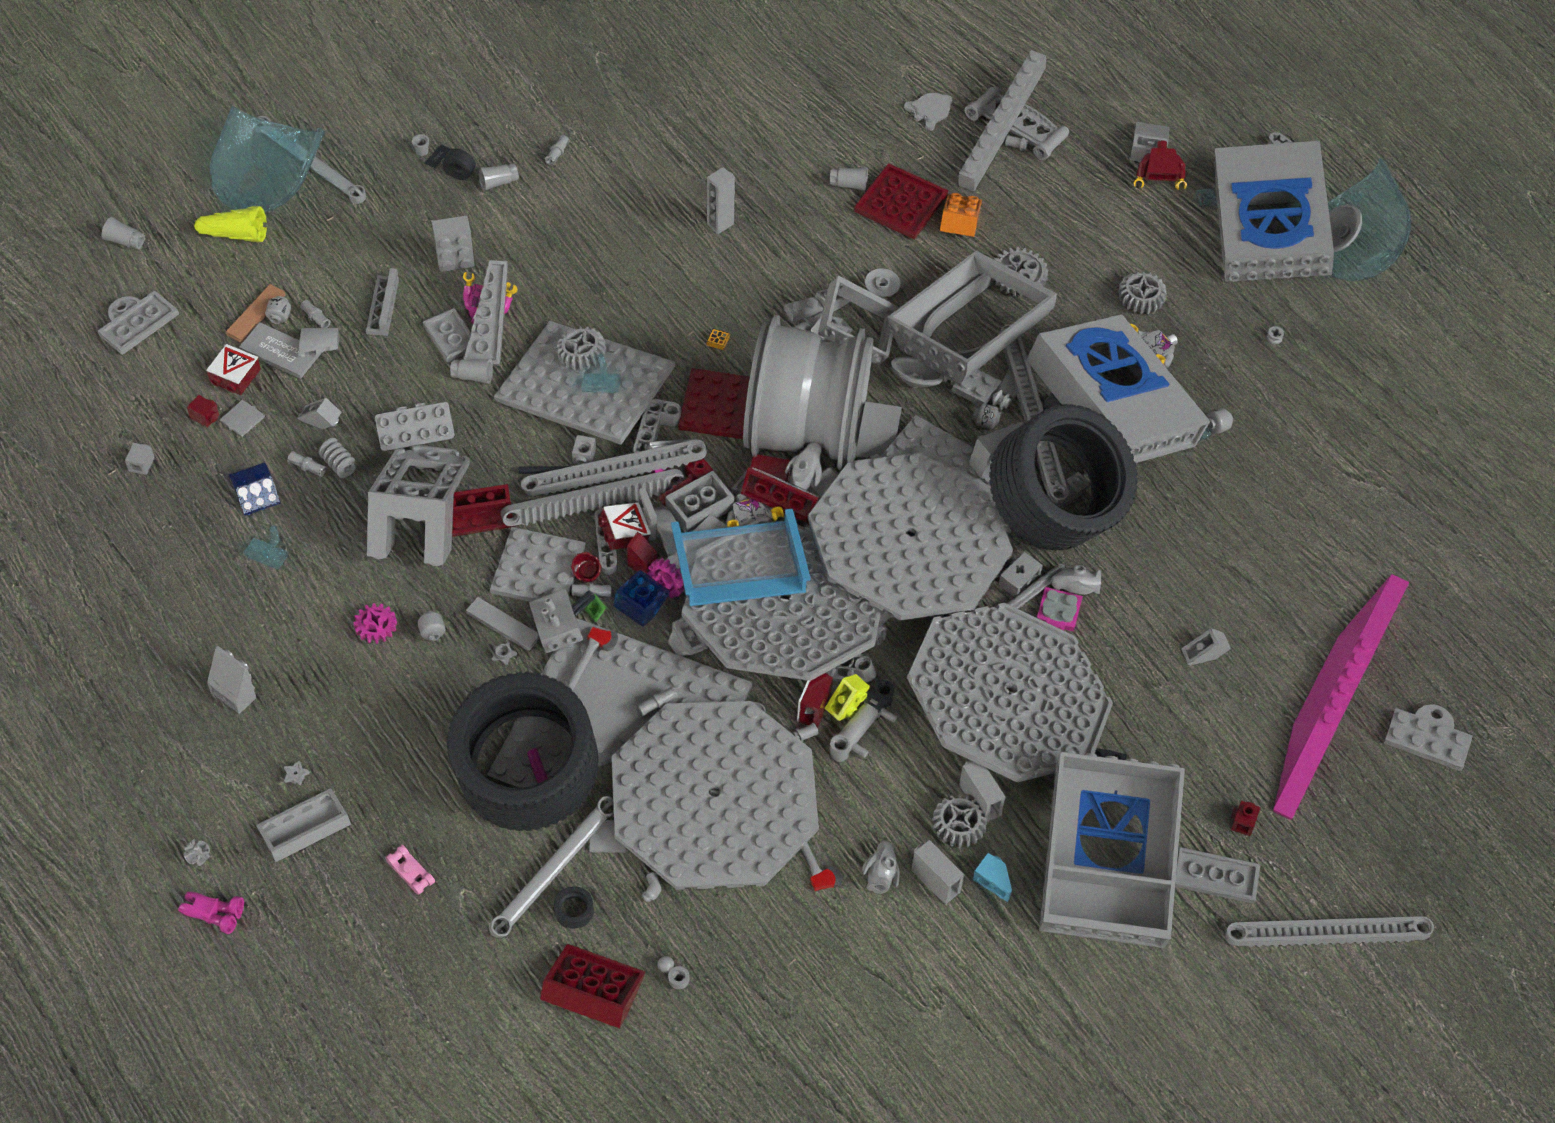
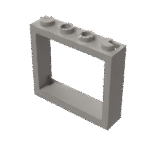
(865, 300)

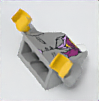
(1160, 344)
(749, 510)

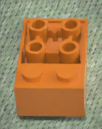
(961, 214)

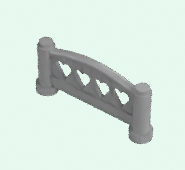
(1043, 143)

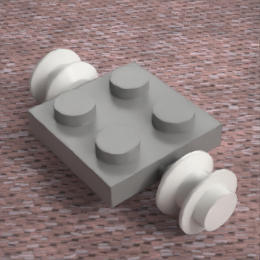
(980, 389)

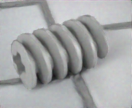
(337, 457)

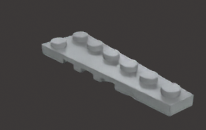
(489, 320)

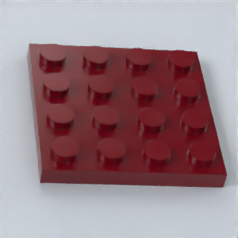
(901, 201)
(715, 403)

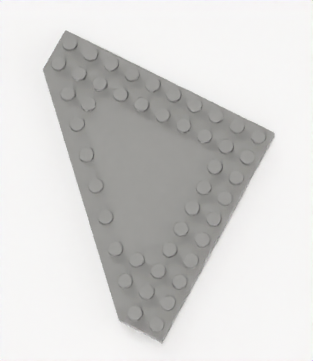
(610, 692)

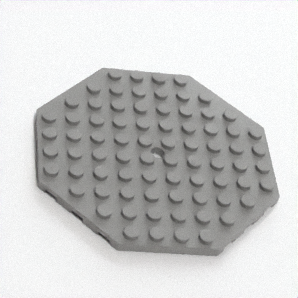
(865, 543)
(793, 635)
(964, 693)
(706, 840)

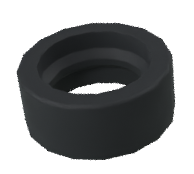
(573, 922)

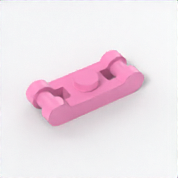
(410, 870)

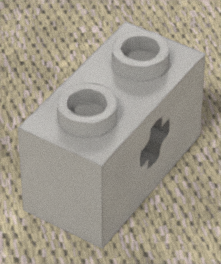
(1019, 574)

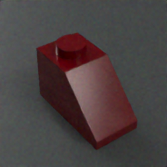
(640, 554)

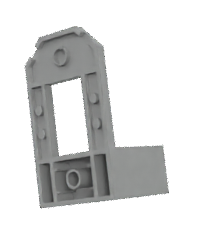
(399, 499)

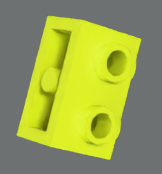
(847, 697)

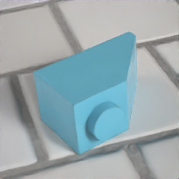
(994, 876)

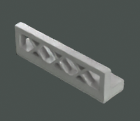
(386, 305)

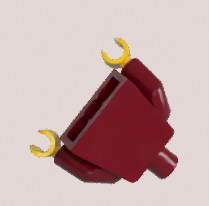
(1162, 165)

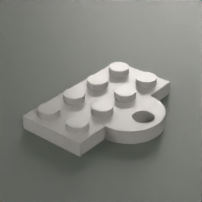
(136, 320)
(1429, 736)

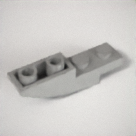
(811, 306)

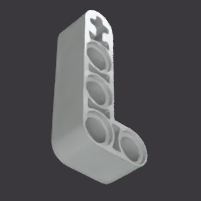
(656, 414)

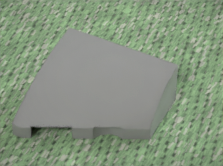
(318, 340)

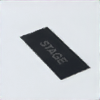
(437, 156)

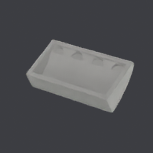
(303, 824)

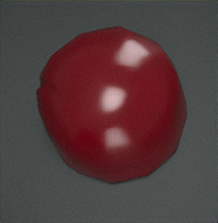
(588, 567)

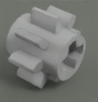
(196, 852)

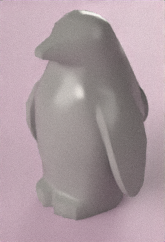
(806, 467)
(1078, 580)
(882, 868)

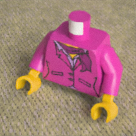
(472, 296)

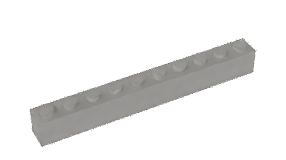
(1002, 121)

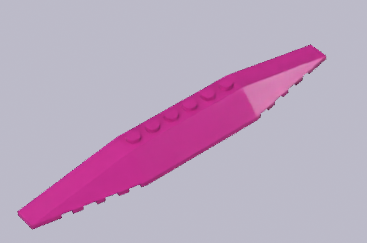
(1333, 693)

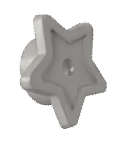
(506, 649)
(299, 777)

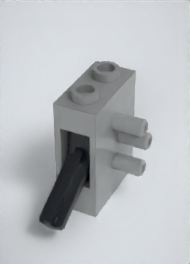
(557, 619)

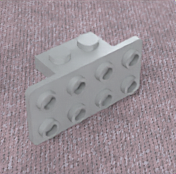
(414, 426)

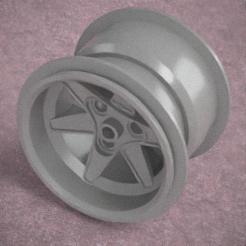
(806, 392)

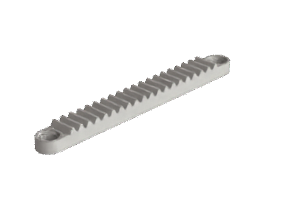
(614, 468)
(589, 498)
(1329, 931)

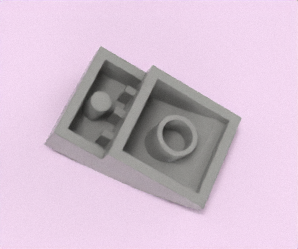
(877, 429)

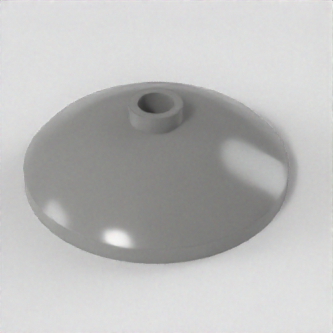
(1345, 225)
(915, 373)

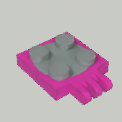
(1059, 608)

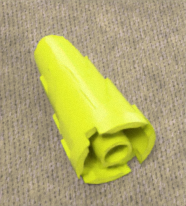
(237, 224)

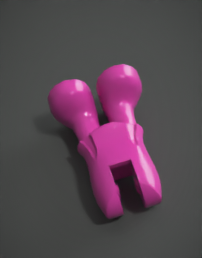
(207, 909)

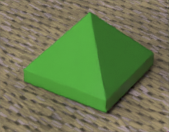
(595, 608)

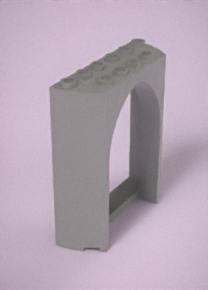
(921, 315)

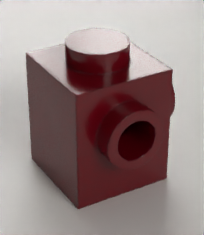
(203, 411)
(697, 469)
(1245, 817)

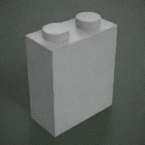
(982, 787)
(937, 871)

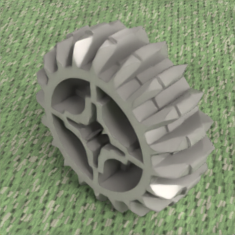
(1142, 292)
(580, 348)
(957, 831)

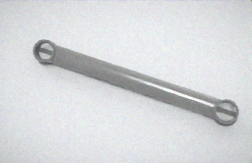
(335, 178)
(552, 868)

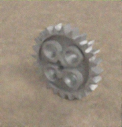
(1032, 268)

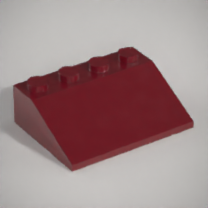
(592, 985)

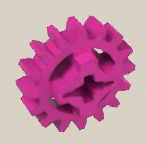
(667, 575)
(375, 623)

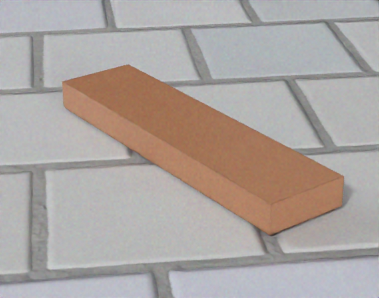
(253, 314)

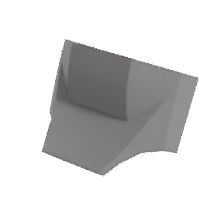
(684, 639)

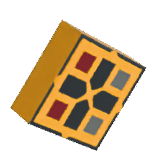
(718, 339)

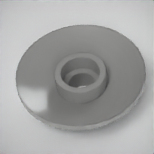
(882, 282)

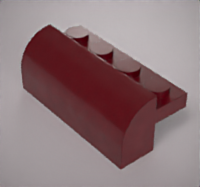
(480, 510)

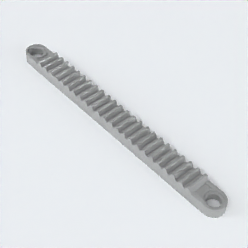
(1030, 407)

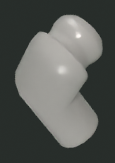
(653, 889)

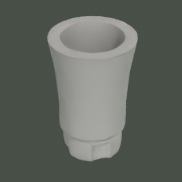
(497, 175)
(850, 178)
(120, 233)
(472, 370)

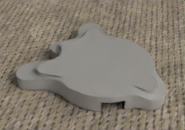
(931, 108)

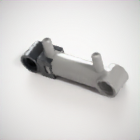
(872, 708)

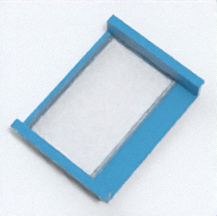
(742, 561)

